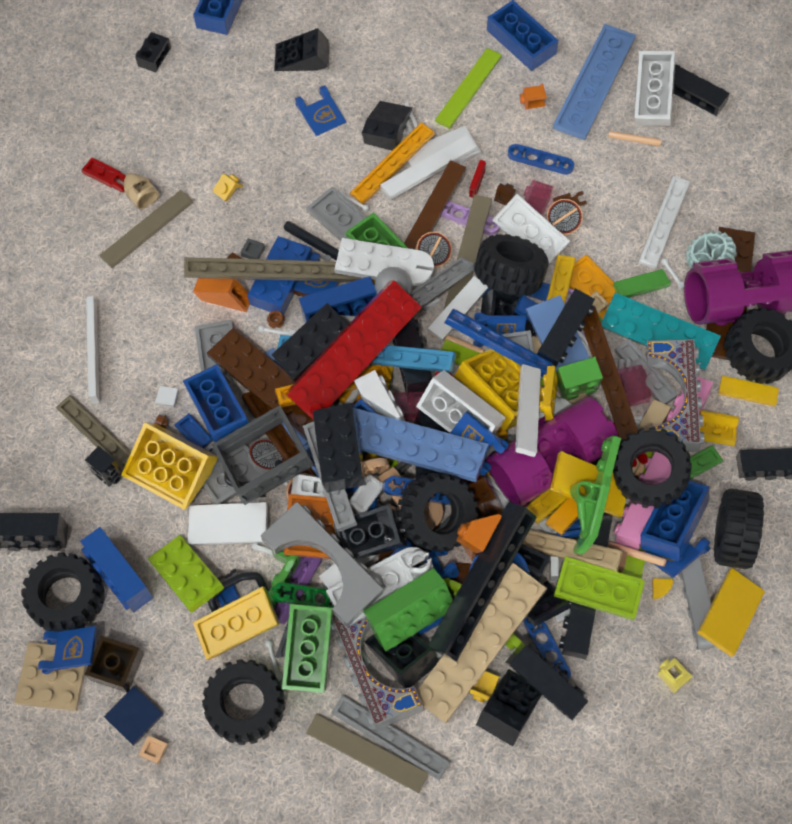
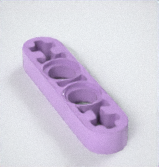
(463, 220)

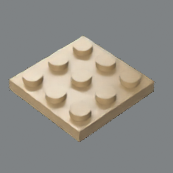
(54, 690)

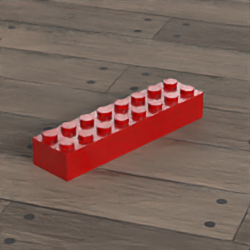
(353, 349)

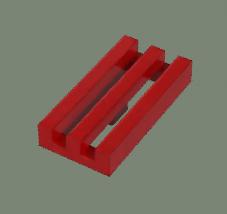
(477, 178)

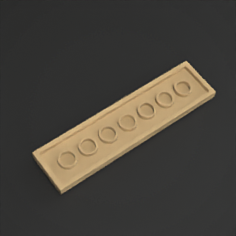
(452, 680)

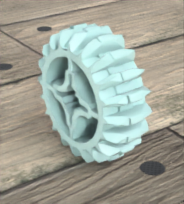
(717, 243)

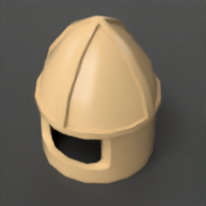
(140, 190)

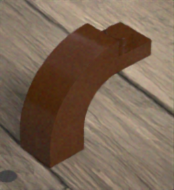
(486, 497)

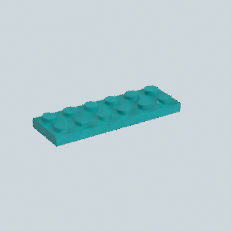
(644, 324)

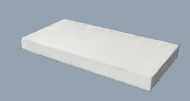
(440, 142)
(524, 221)
(227, 523)

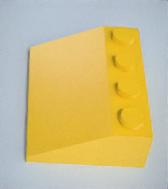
(494, 381)
(168, 465)

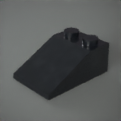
(386, 125)
(502, 305)
(374, 534)
(407, 660)

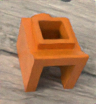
(533, 97)

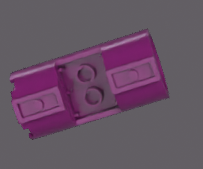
(719, 292)
(574, 431)

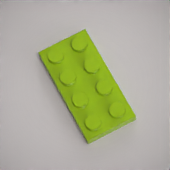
(185, 573)
(599, 588)

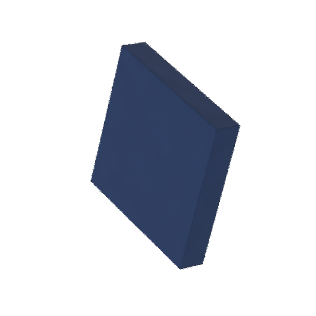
(133, 715)

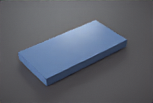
(543, 318)

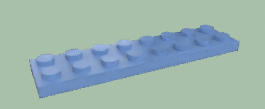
(594, 82)
(421, 445)

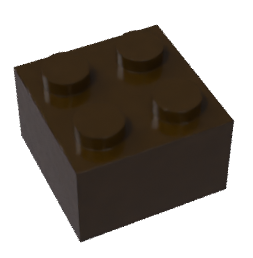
(114, 664)

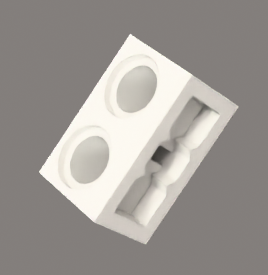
(307, 486)

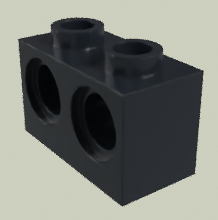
(153, 52)
(104, 466)

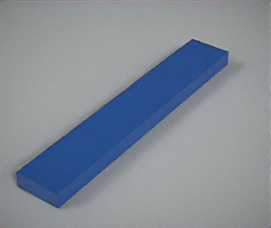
(496, 341)

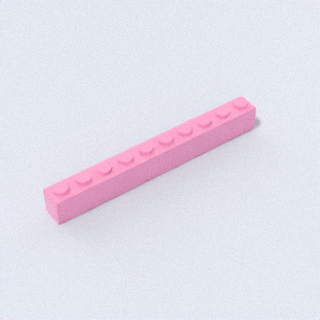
(657, 472)

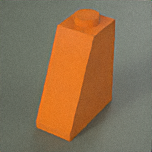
(222, 292)

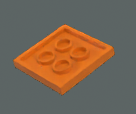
(320, 510)

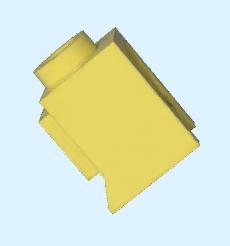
(674, 683)

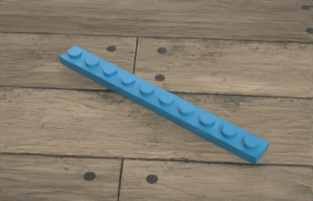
(409, 357)

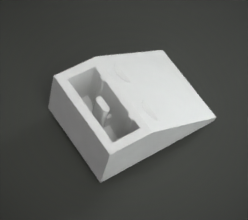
(377, 396)

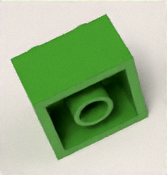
(579, 378)

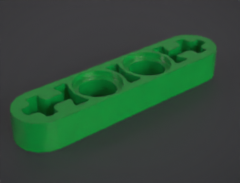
(310, 593)

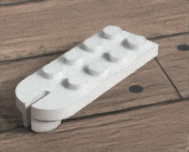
(369, 259)
(392, 573)

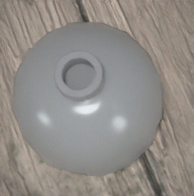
(396, 274)

